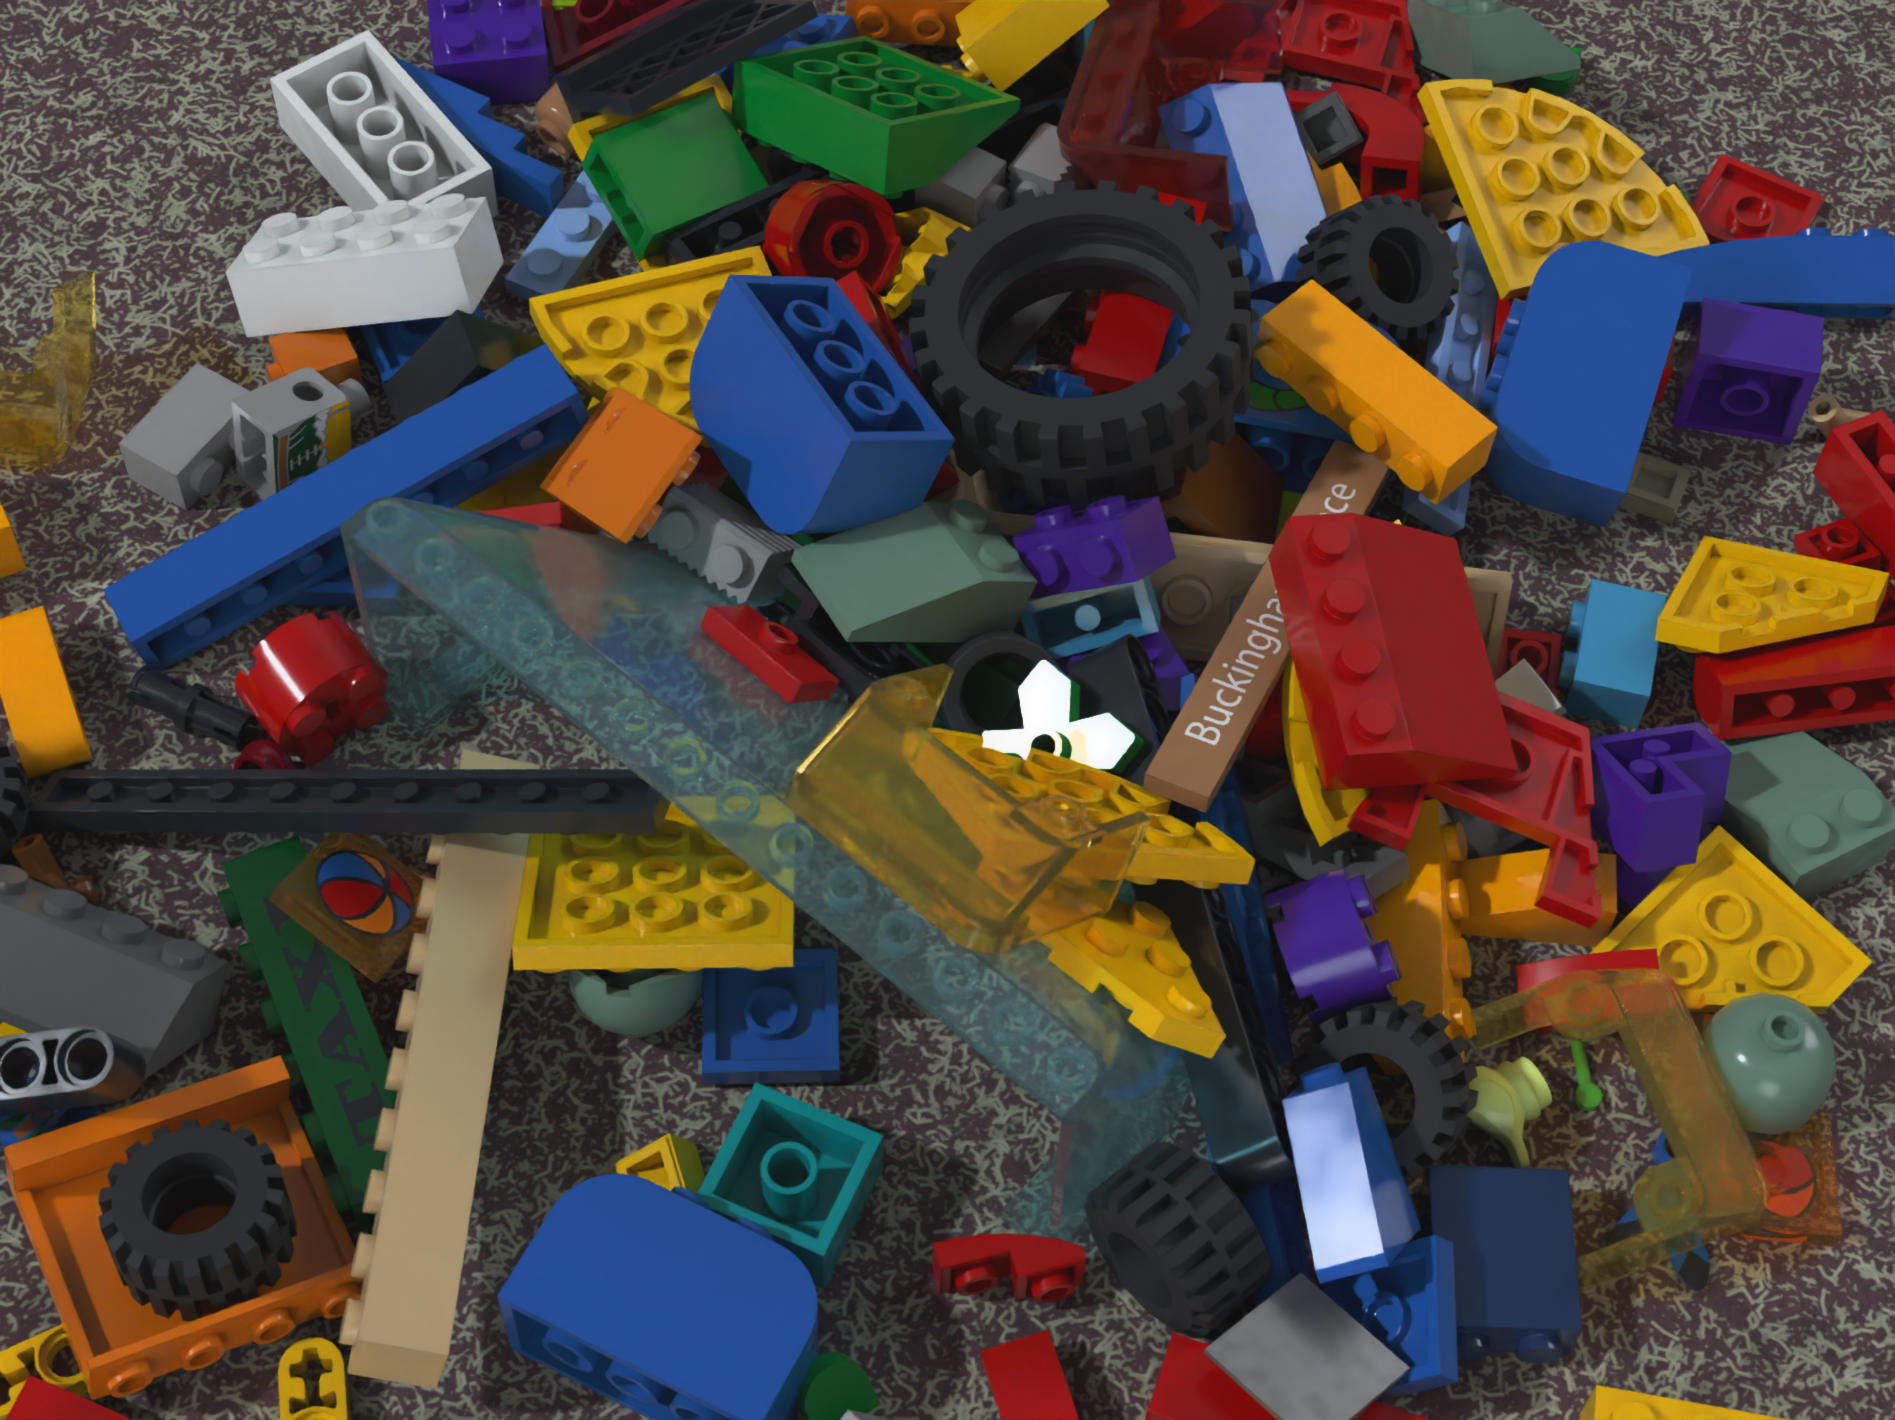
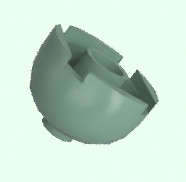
(635, 1000)
(1771, 1060)

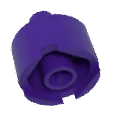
(1332, 943)

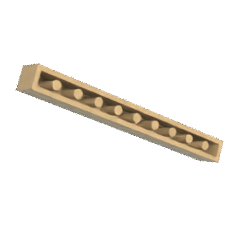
(440, 1108)

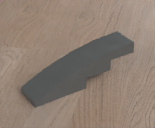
(1285, 837)

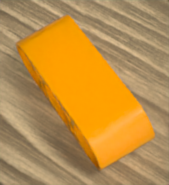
(39, 696)

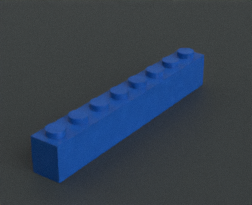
(295, 534)

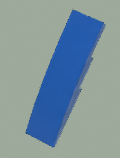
(503, 148)

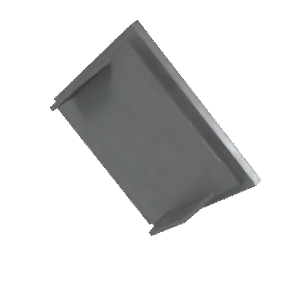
(1306, 1357)

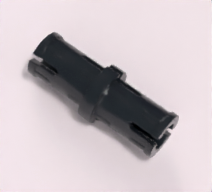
(192, 708)

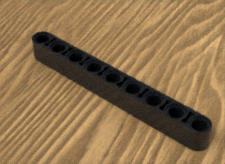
(1241, 1085)

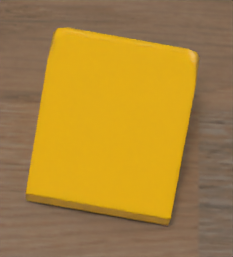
(666, 1162)

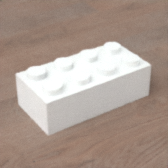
(376, 130)
(366, 265)

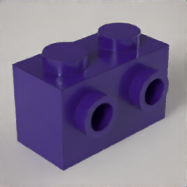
(1095, 546)

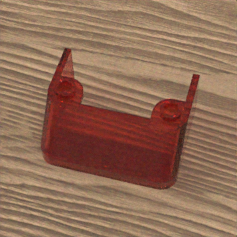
(1135, 64)

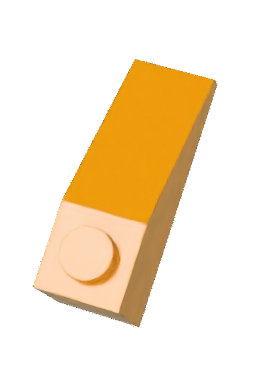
(1504, 896)

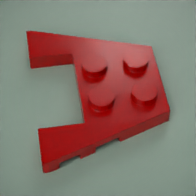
(1350, 42)
(1543, 801)

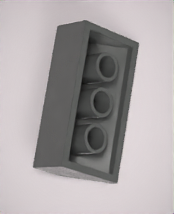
(103, 970)

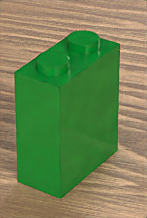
(671, 171)

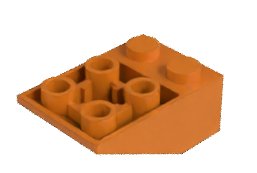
(623, 465)

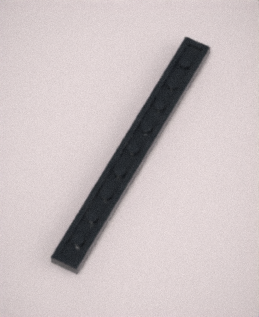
(350, 801)

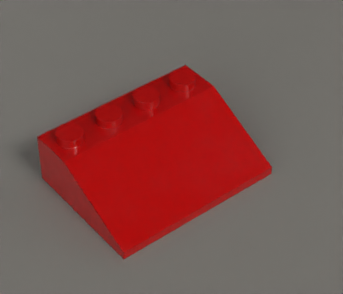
(1388, 654)

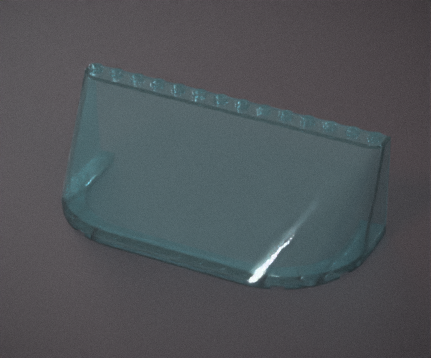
(621, 654)

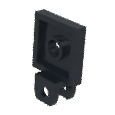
(851, 662)

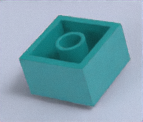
(795, 1176)

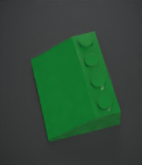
(866, 111)

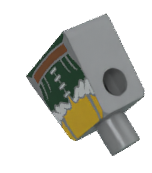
(293, 428)

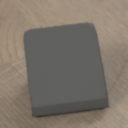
(1327, 129)

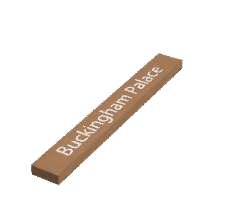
(1252, 651)

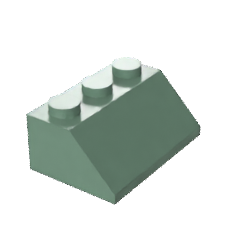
(1485, 41)

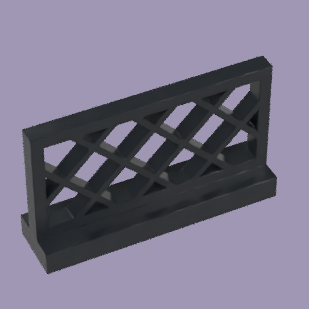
(675, 54)

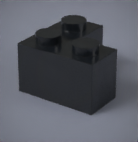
(453, 358)

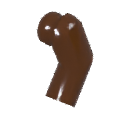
(38, 862)

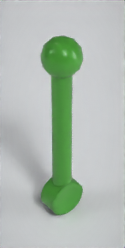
(1588, 1095)

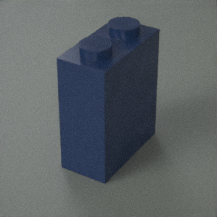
(1509, 1257)

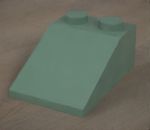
(919, 576)
(1804, 811)

